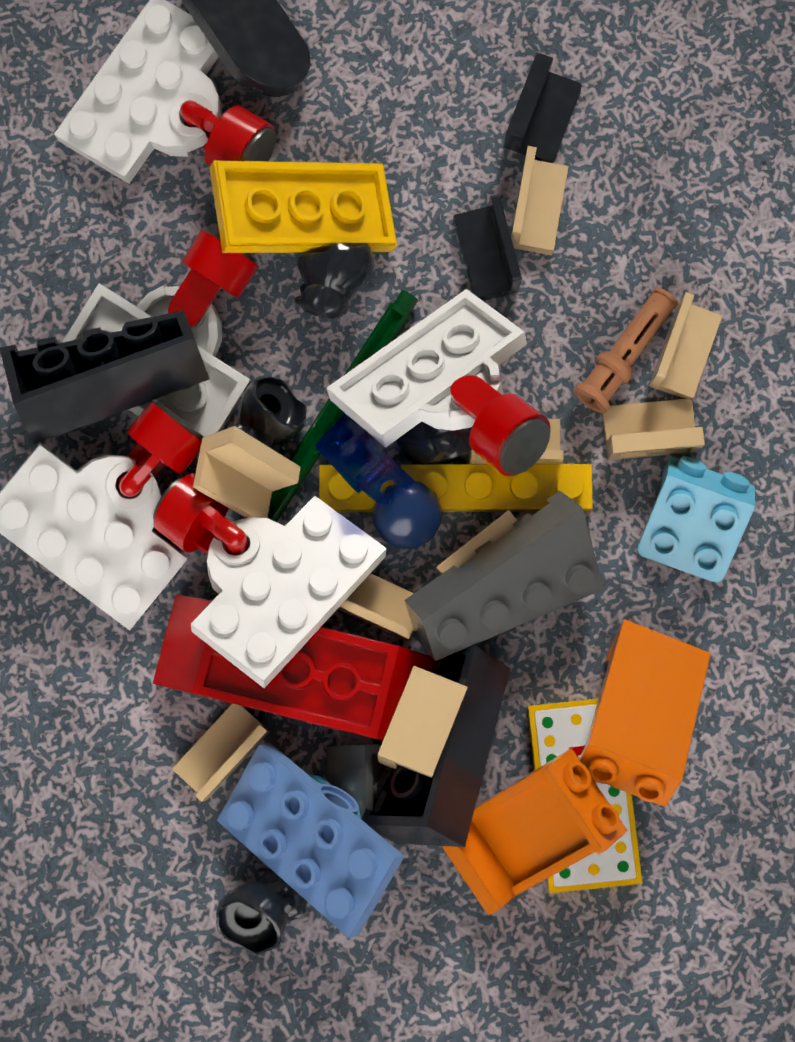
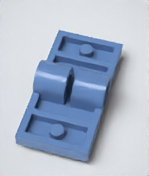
(311, 838)

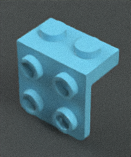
(697, 518)

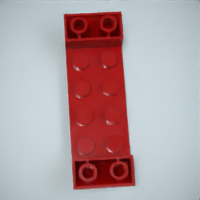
(328, 682)

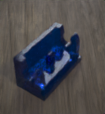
(361, 459)

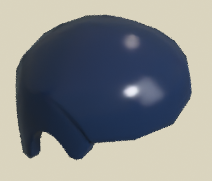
(409, 517)

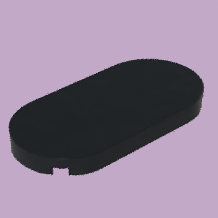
(254, 42)

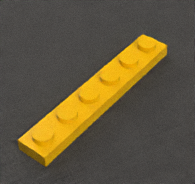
(473, 487)

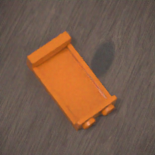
(645, 713)
(535, 831)

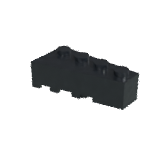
(101, 373)
(442, 807)

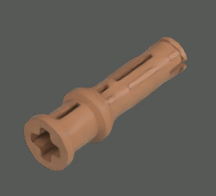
(615, 365)

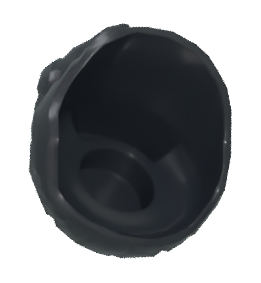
(332, 278)
(271, 413)
(434, 446)
(259, 912)

